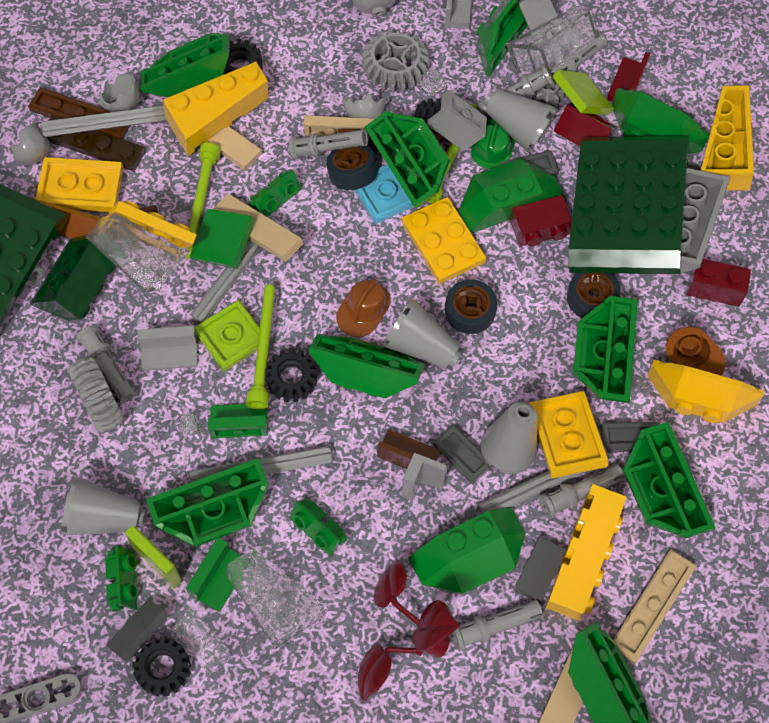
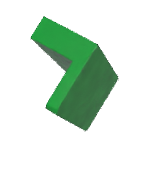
(237, 421)
(210, 581)

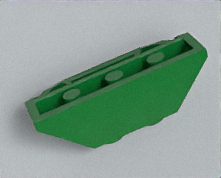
(504, 25)
(187, 66)
(646, 116)
(410, 153)
(497, 190)
(607, 348)
(364, 365)
(665, 484)
(211, 504)
(471, 552)
(605, 679)

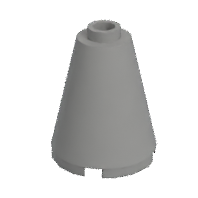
(520, 116)
(422, 337)
(511, 439)
(98, 510)

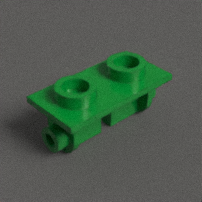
(277, 194)
(308, 517)
(121, 566)

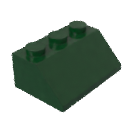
(73, 280)

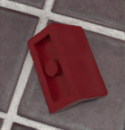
(628, 75)
(577, 125)

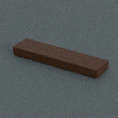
(52, 103)

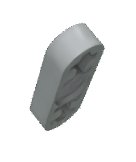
(61, 699)

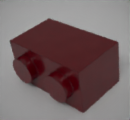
(541, 221)
(719, 282)

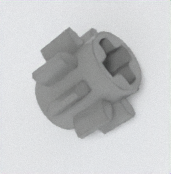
(550, 94)

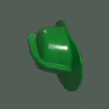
(494, 147)

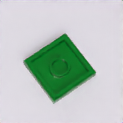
(222, 238)

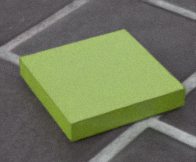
(583, 92)
(229, 335)
(153, 556)

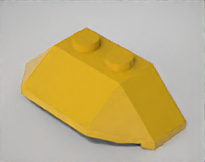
(702, 392)

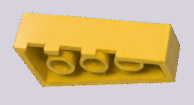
(214, 105)
(730, 139)
(586, 553)

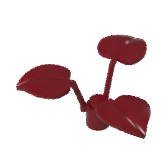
(430, 637)

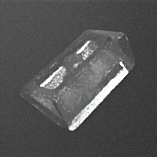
(201, 642)

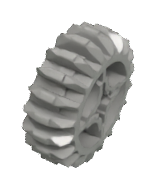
(392, 67)
(95, 394)

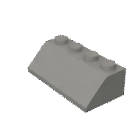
(701, 207)

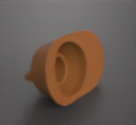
(363, 308)
(695, 349)

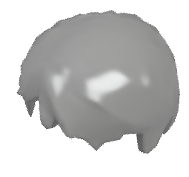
(121, 95)
(364, 108)
(32, 146)

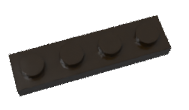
(101, 146)

